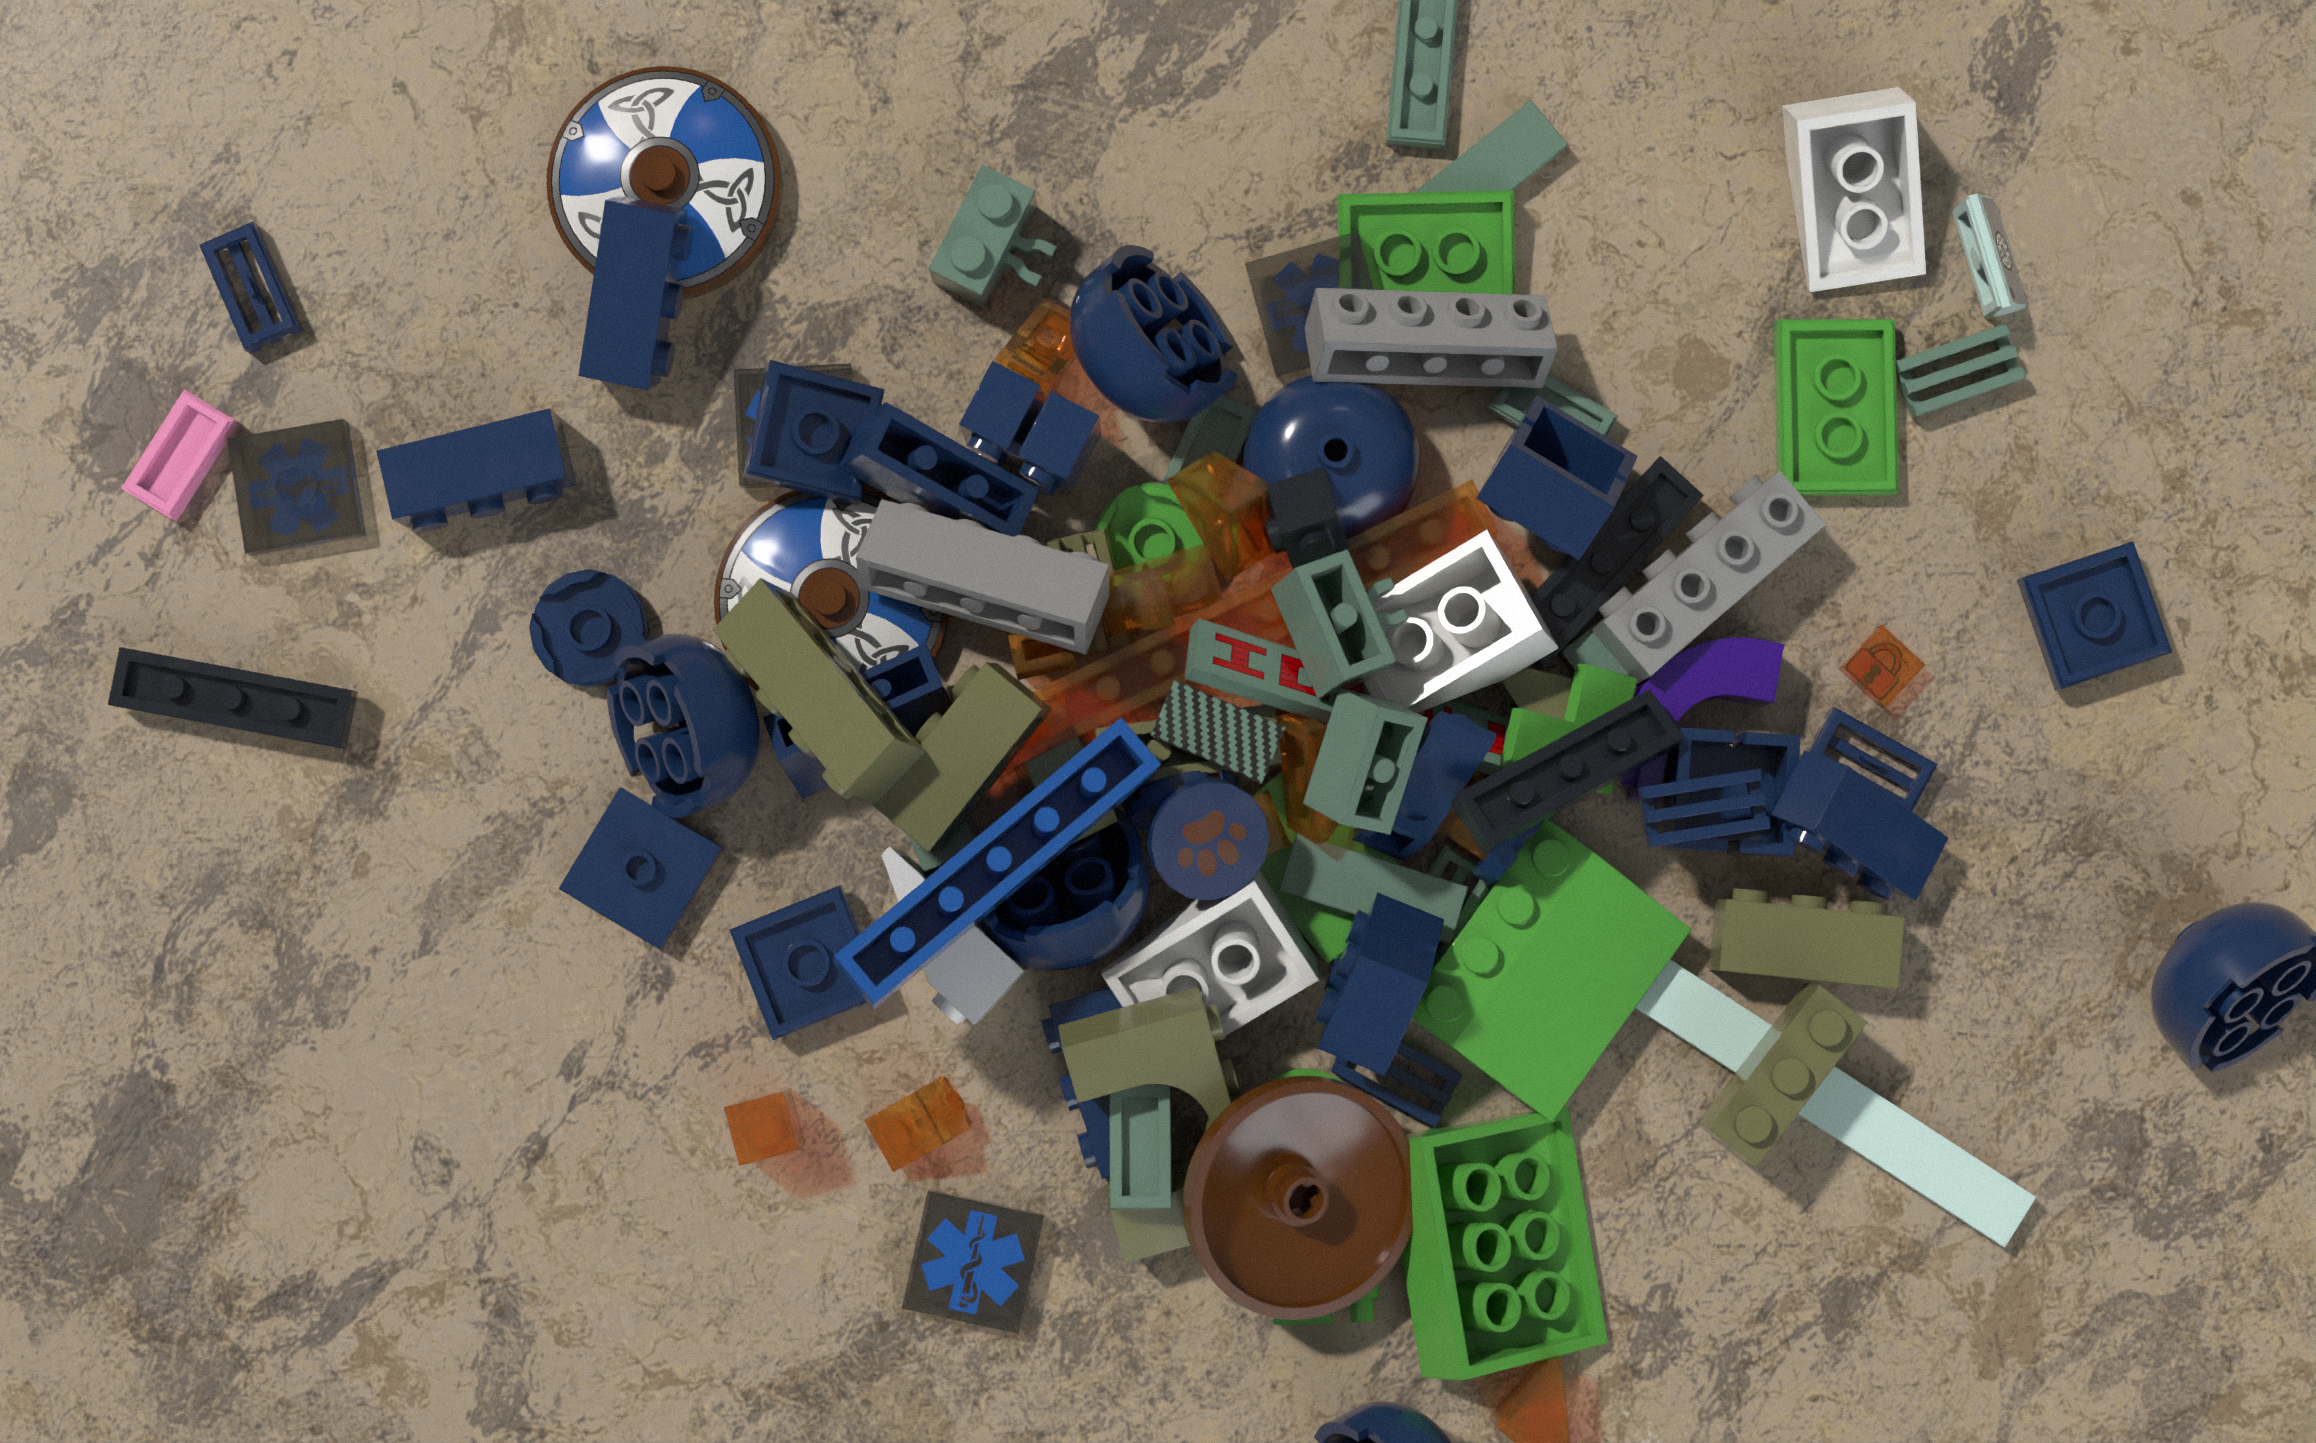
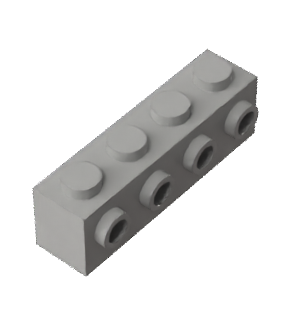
(1429, 338)
(983, 575)
(1708, 576)

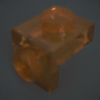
(919, 1123)

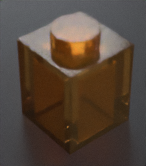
(764, 1126)

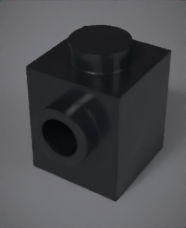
(1305, 518)

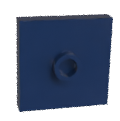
(805, 430)
(2094, 616)
(641, 868)
(793, 964)

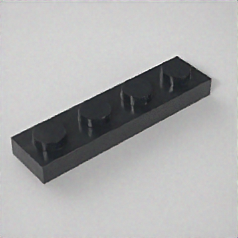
(1621, 545)
(232, 698)
(1566, 771)

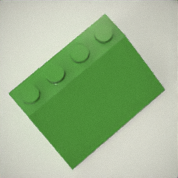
(1548, 970)
(1499, 1247)

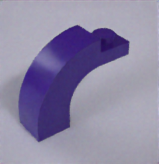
(1718, 669)

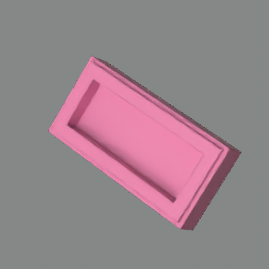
(180, 455)

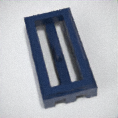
(271, 331)
(1915, 787)
(1754, 800)
(1441, 1096)

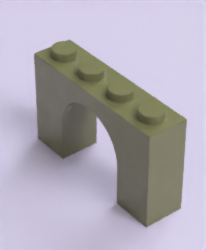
(1145, 1044)

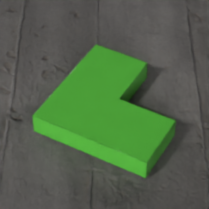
(1591, 695)

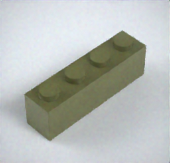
(817, 692)

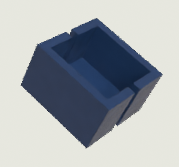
(1040, 439)
(1557, 478)
(1704, 755)
(1377, 982)

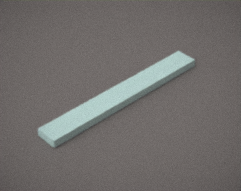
(1847, 1110)

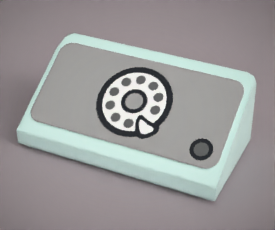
(1989, 256)

